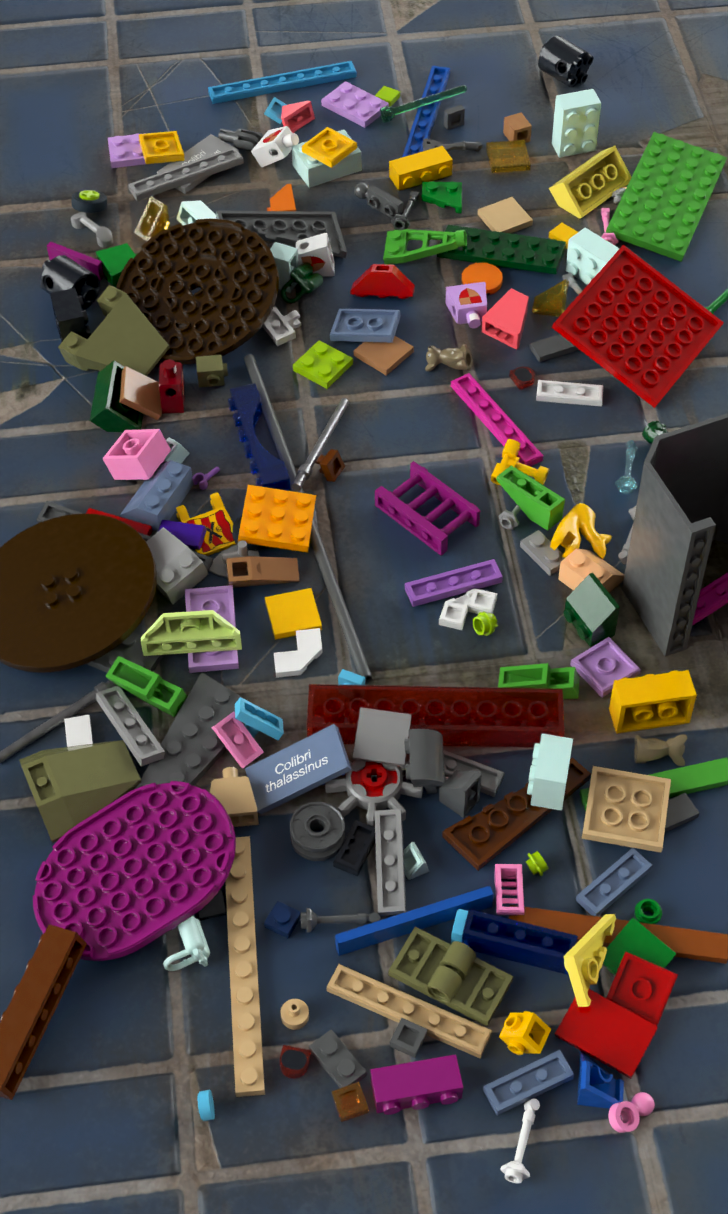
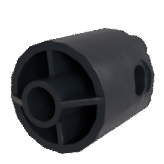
(565, 61)
(64, 274)

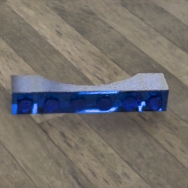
(247, 407)

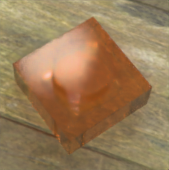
(350, 1102)

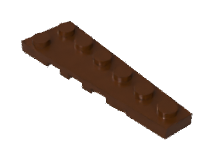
(501, 824)

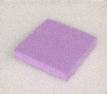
(603, 665)

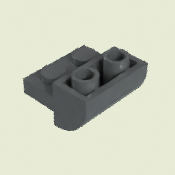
(426, 759)

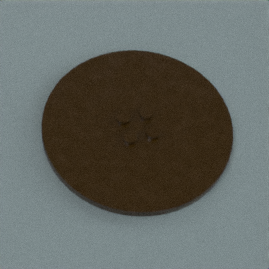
(72, 591)

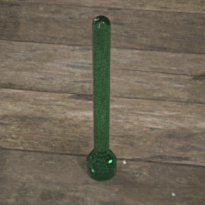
(388, 113)

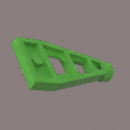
(397, 241)

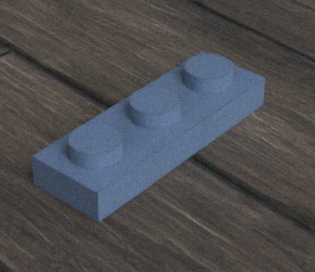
(614, 882)
(528, 1082)

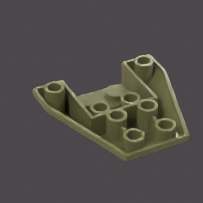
(78, 782)

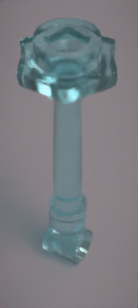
(626, 483)

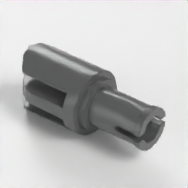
(241, 138)

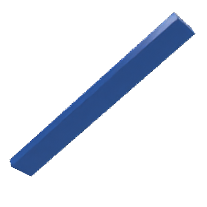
(427, 114)

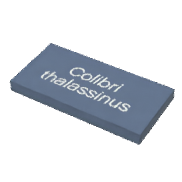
(298, 769)

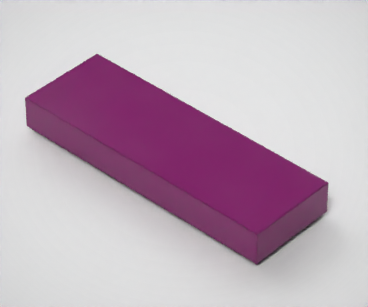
(88, 262)

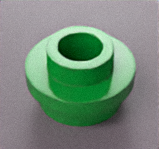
(651, 906)

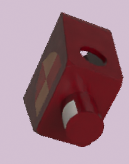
(171, 376)

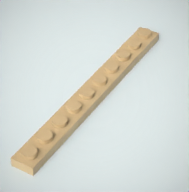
(244, 974)

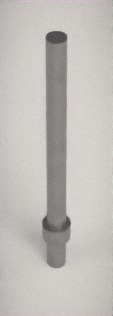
(305, 469)
(54, 721)

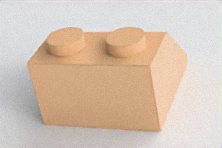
(584, 562)

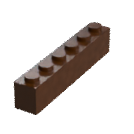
(35, 1003)

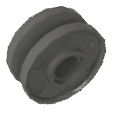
(314, 817)

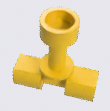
(509, 458)

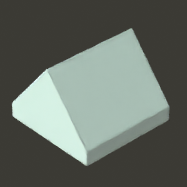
(414, 862)

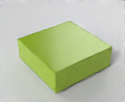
(388, 94)

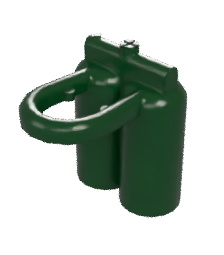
(303, 276)

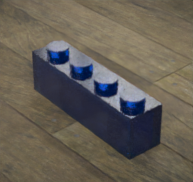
(517, 941)

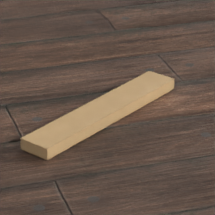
(397, 1004)

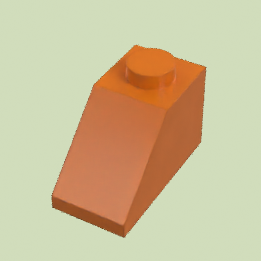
(283, 200)

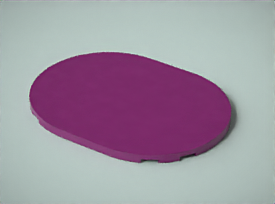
(136, 868)

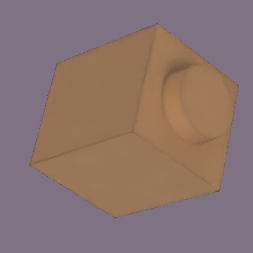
(517, 128)

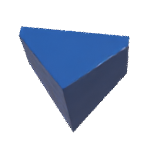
(597, 1086)

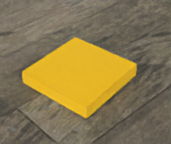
(161, 147)
(329, 147)
(292, 612)

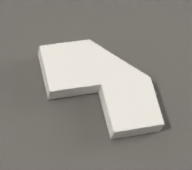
(474, 601)
(296, 662)

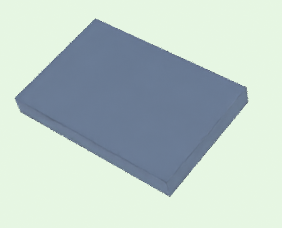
(365, 325)

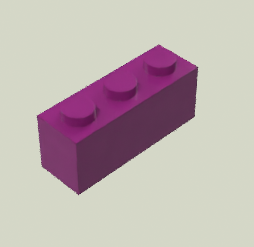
(416, 1084)

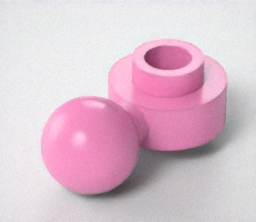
(640, 1105)

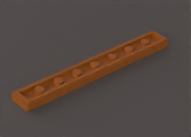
(684, 942)

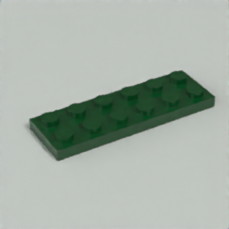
(508, 250)

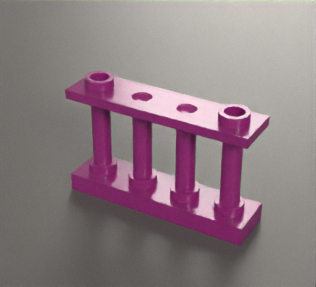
(422, 525)

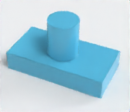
(258, 719)

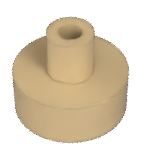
(294, 1014)

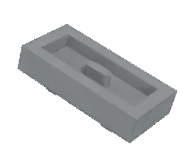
(539, 549)

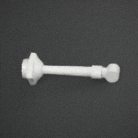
(515, 1170)

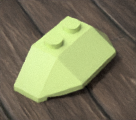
(190, 634)

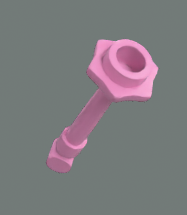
(610, 237)

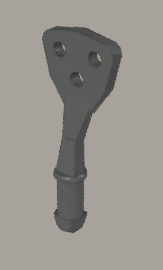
(430, 144)

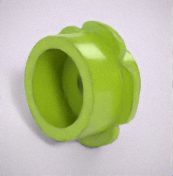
(536, 863)

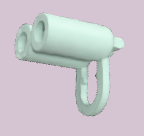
(194, 943)

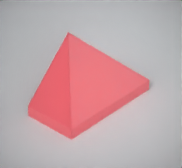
(297, 115)

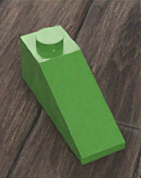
(533, 498)

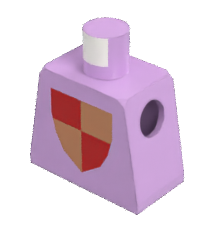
(467, 303)

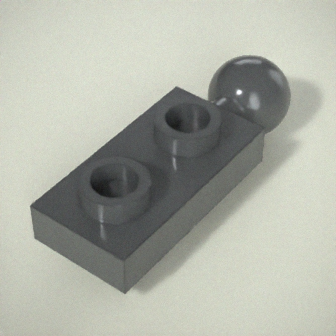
(379, 199)

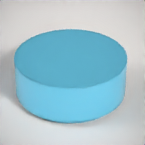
(206, 1105)

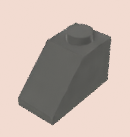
(461, 791)

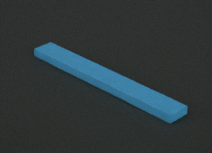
(282, 82)

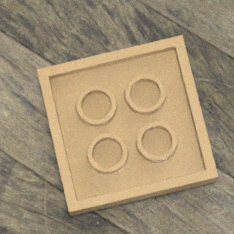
(626, 809)

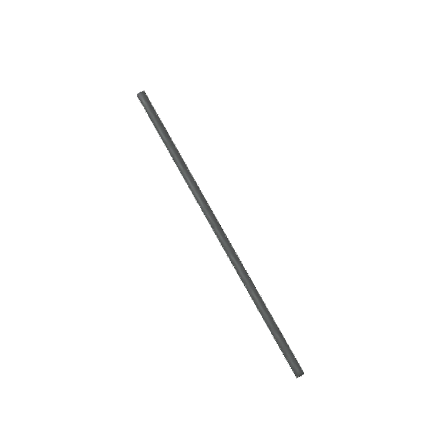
(315, 538)

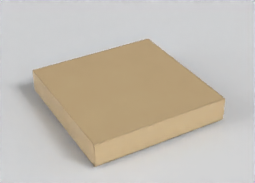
(505, 216)

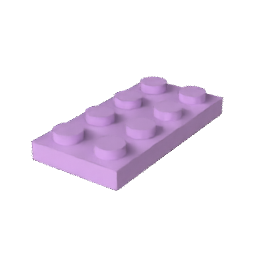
(222, 602)

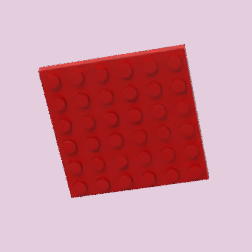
(638, 325)

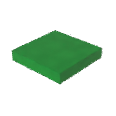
(640, 942)

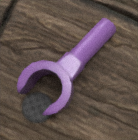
(200, 477)

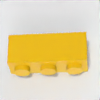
(420, 168)

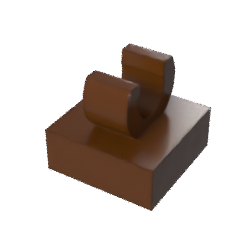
(331, 465)

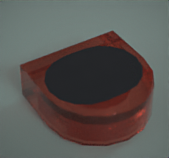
(522, 377)
(294, 1061)

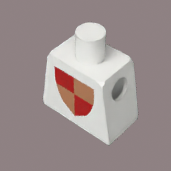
(274, 146)
(318, 253)

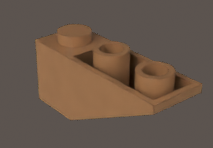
(261, 571)

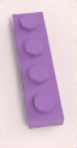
(453, 582)

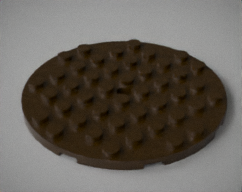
(226, 263)

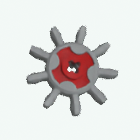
(373, 788)

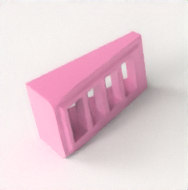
(509, 871)

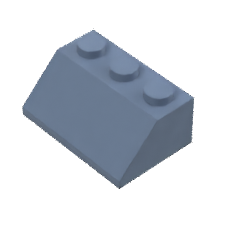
(160, 495)

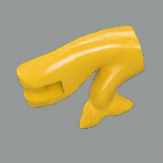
(580, 519)

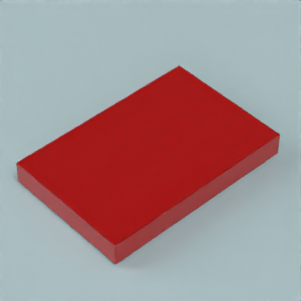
(607, 1033)

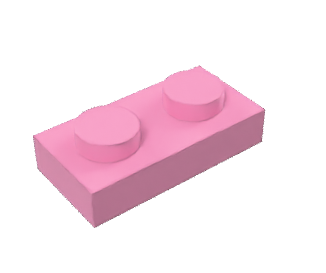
(237, 740)

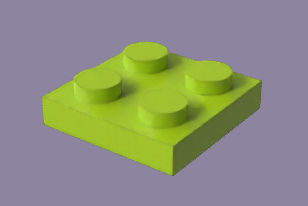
(323, 364)

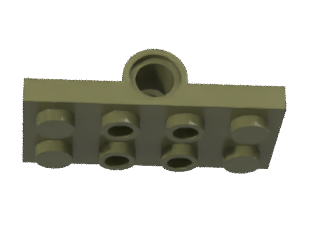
(451, 975)

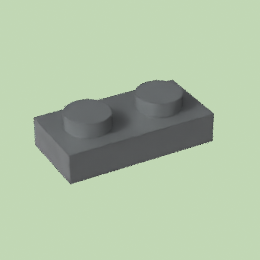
(337, 1060)

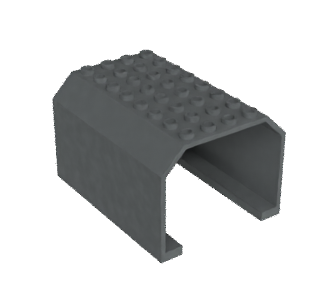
(675, 521)

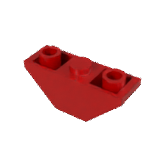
(383, 281)

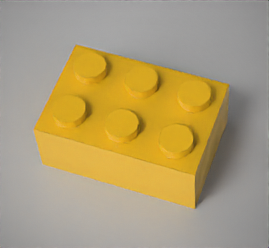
(652, 701)

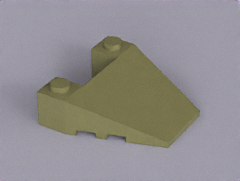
(120, 337)

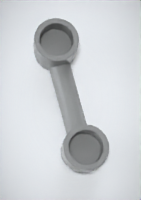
(103, 234)

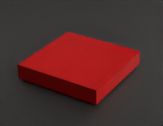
(642, 987)

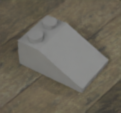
(176, 565)

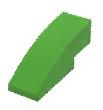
(541, 677)
(147, 686)

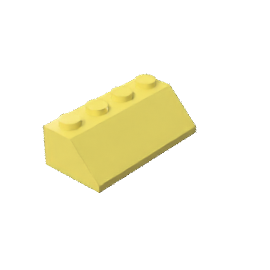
(591, 183)

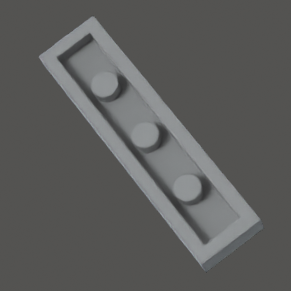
(130, 725)
(390, 862)

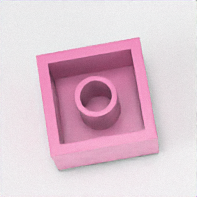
(137, 454)

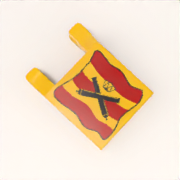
(218, 526)

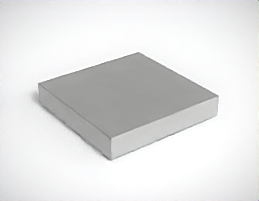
(381, 736)

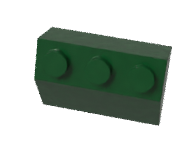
(106, 407)

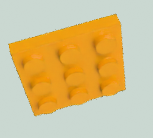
(277, 518)

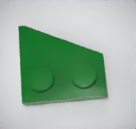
(443, 194)

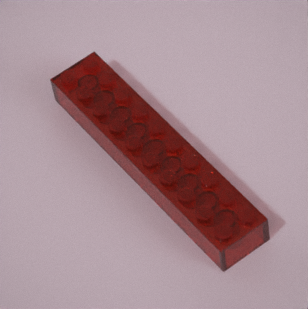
(459, 713)

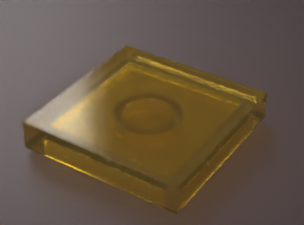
(508, 156)

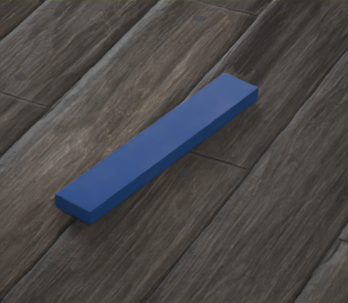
(405, 922)

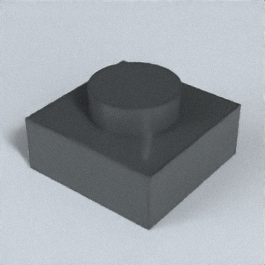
(454, 117)
(408, 1037)

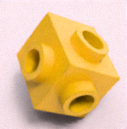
(524, 1033)

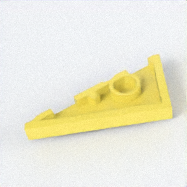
(587, 957)

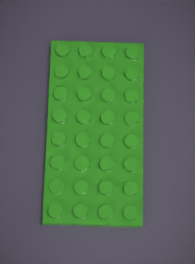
(666, 196)

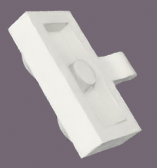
(281, 327)

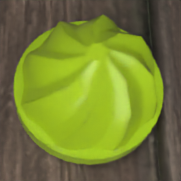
(485, 623)

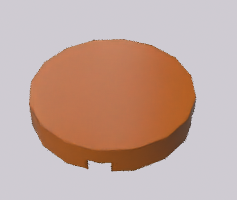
(483, 273)

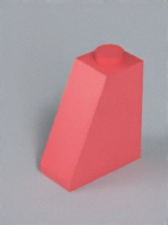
(507, 319)

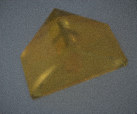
(153, 220)
(552, 301)

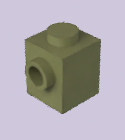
(211, 370)

